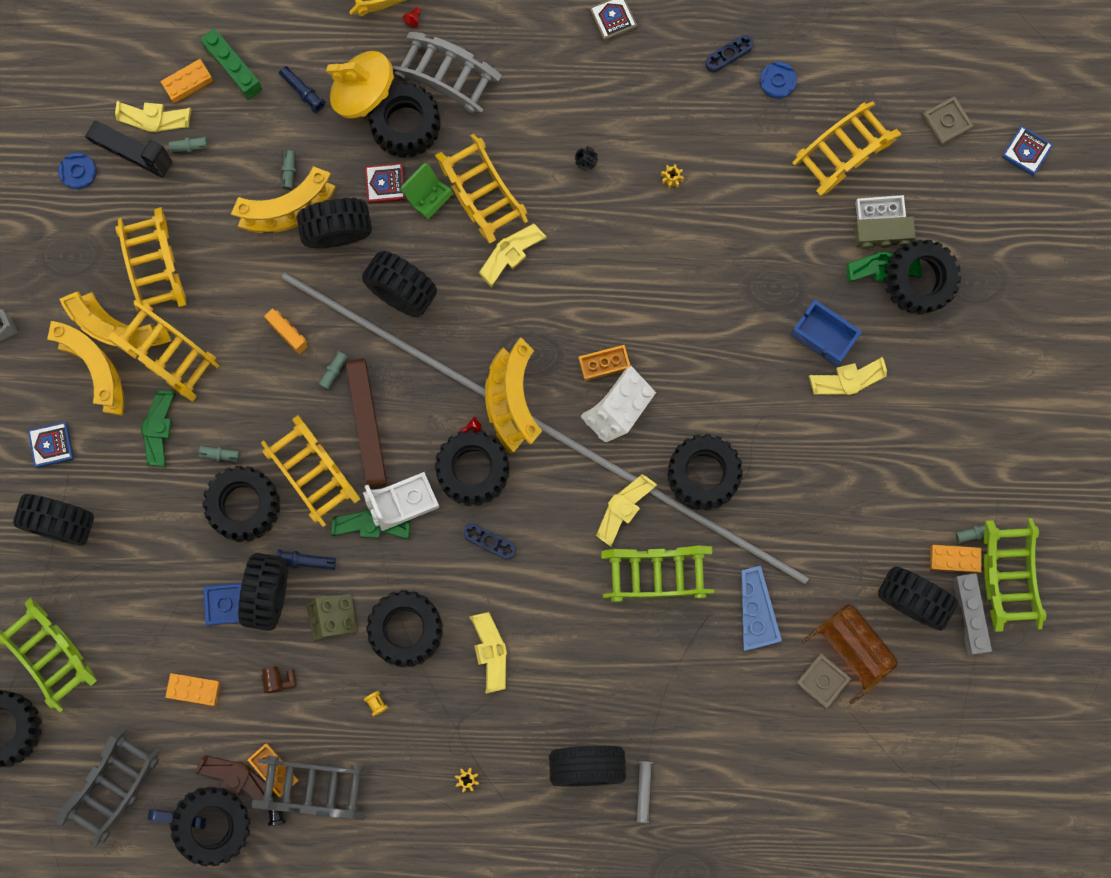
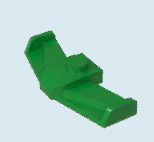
(875, 265)
(157, 428)
(364, 523)

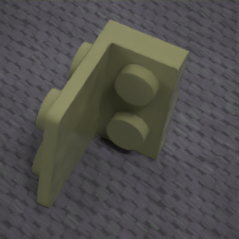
(331, 616)

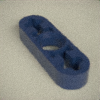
(733, 45)
(499, 553)
(166, 817)

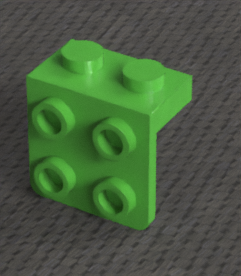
(426, 191)

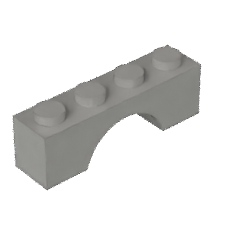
(969, 598)

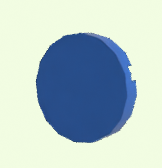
(778, 80)
(77, 171)

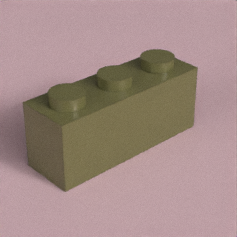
(884, 232)

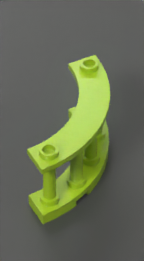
(657, 557)
(993, 576)
(63, 645)

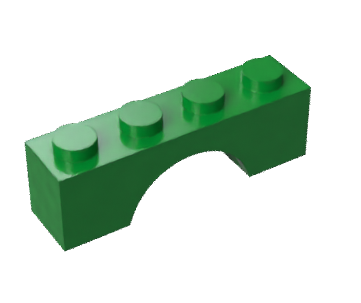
(231, 63)

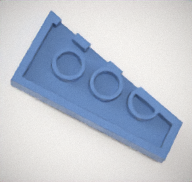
(757, 611)

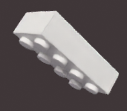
(880, 207)

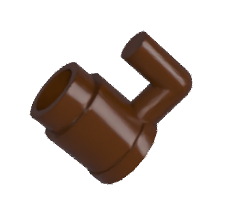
(272, 680)

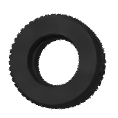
(587, 766)

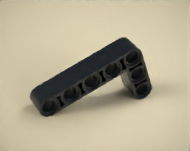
(150, 157)

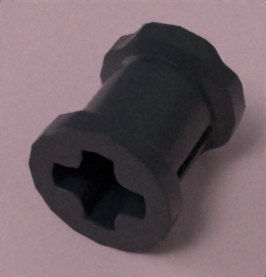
(276, 818)

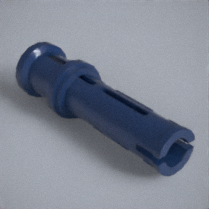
(307, 94)
(296, 559)

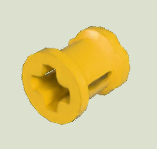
(375, 703)

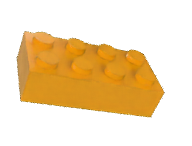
(187, 81)
(285, 330)
(604, 363)
(955, 559)
(193, 689)
(261, 768)

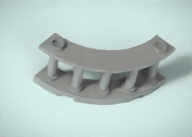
(452, 52)

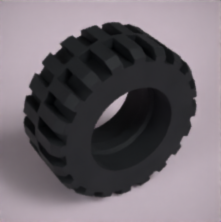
(408, 142)
(334, 223)
(944, 269)
(399, 284)
(465, 443)
(709, 447)
(223, 486)
(53, 519)
(262, 591)
(917, 598)
(378, 628)
(26, 728)
(231, 843)

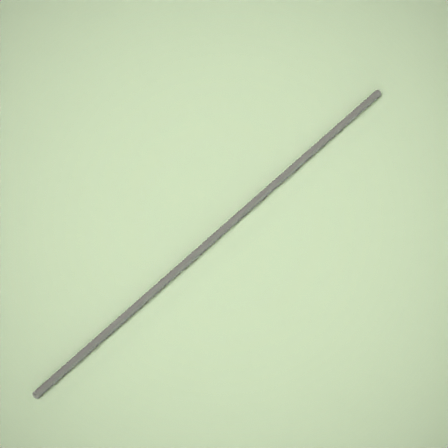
(547, 429)

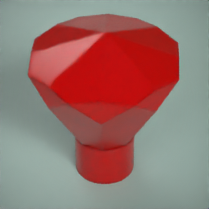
(412, 18)
(473, 424)

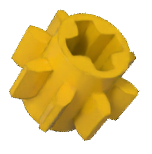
(672, 181)
(469, 785)

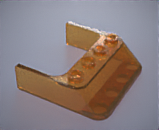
(858, 647)

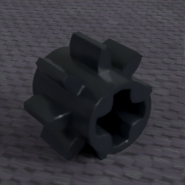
(586, 158)

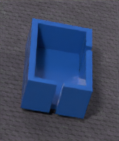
(826, 333)

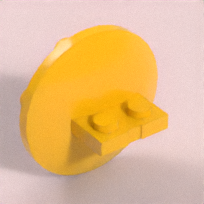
(360, 84)

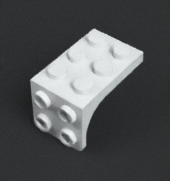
(620, 407)
(400, 501)

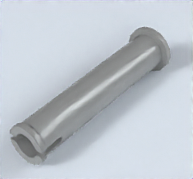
(644, 791)

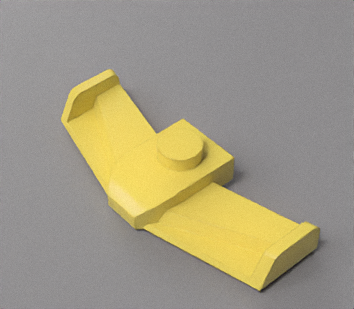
(152, 117)
(510, 252)
(849, 379)
(623, 507)
(491, 651)

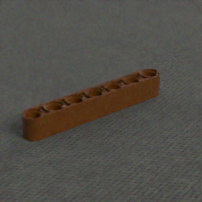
(366, 423)

